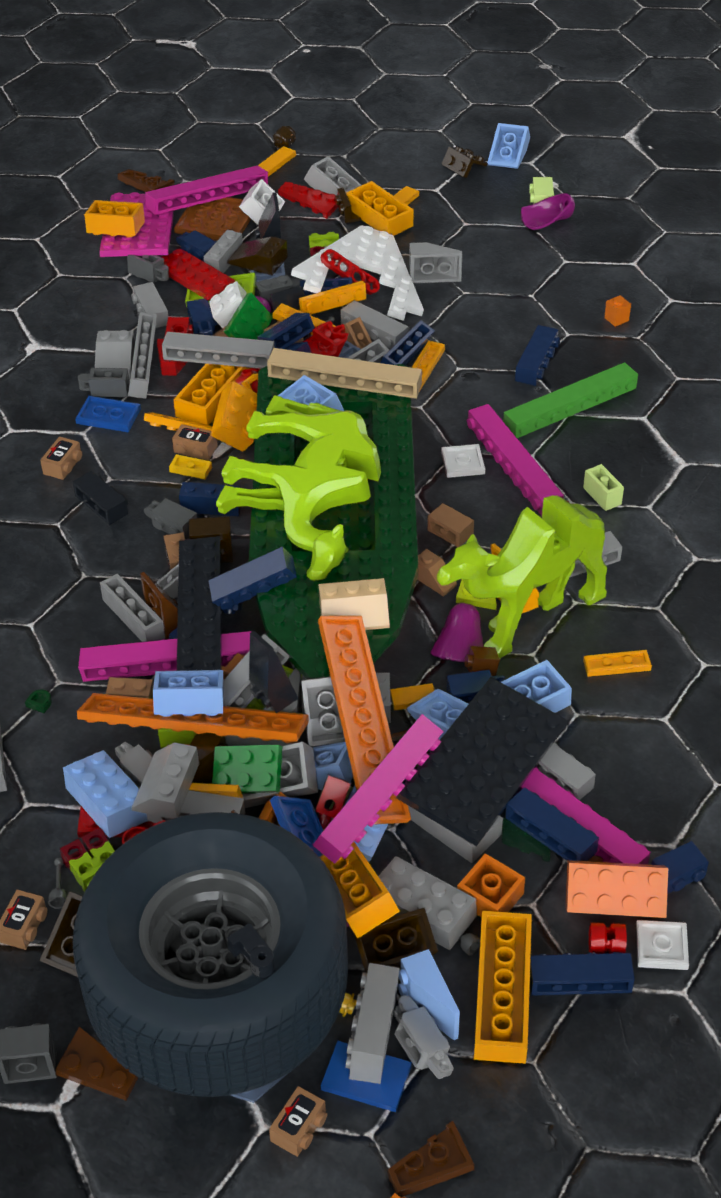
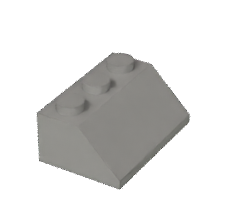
(167, 781)

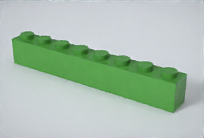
(570, 400)

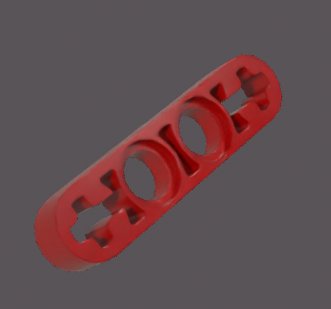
(351, 269)

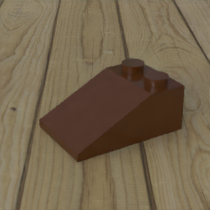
(160, 603)

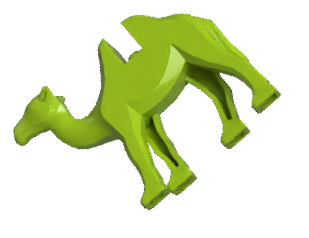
(326, 475)
(534, 555)

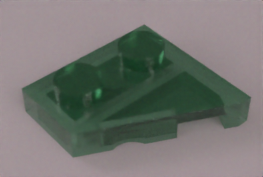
(516, 837)

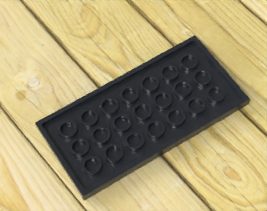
(482, 761)

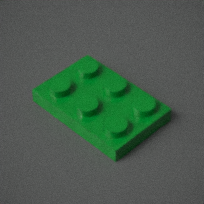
(248, 319)
(250, 766)

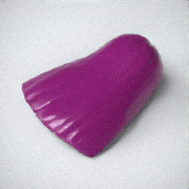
(548, 211)
(459, 633)

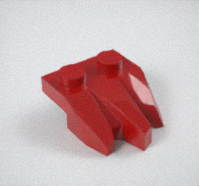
(327, 339)

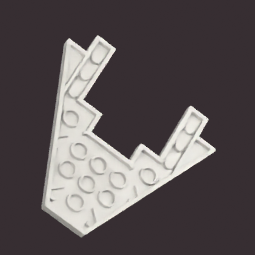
(373, 252)

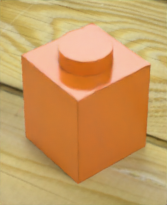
(617, 310)

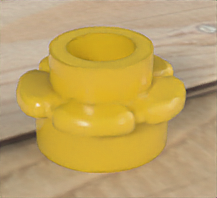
(348, 1004)

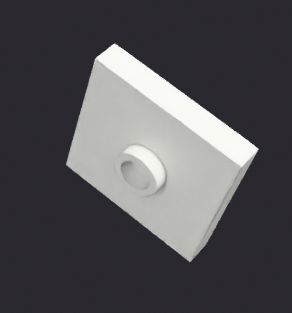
(463, 460)
(662, 945)

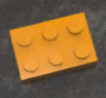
(114, 218)
(233, 415)

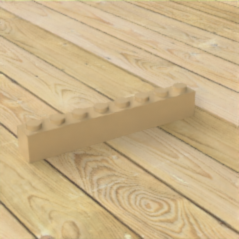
(345, 372)

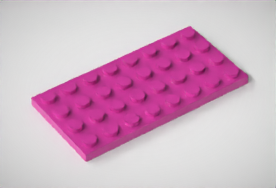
(151, 238)

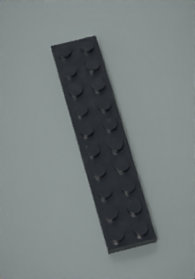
(198, 617)

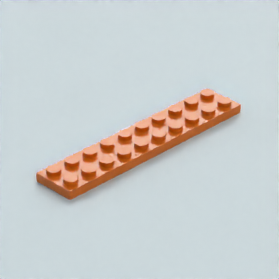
(359, 703)
(233, 721)

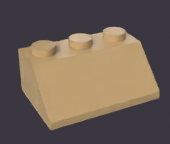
(356, 598)

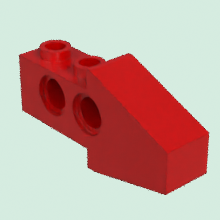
(177, 325)

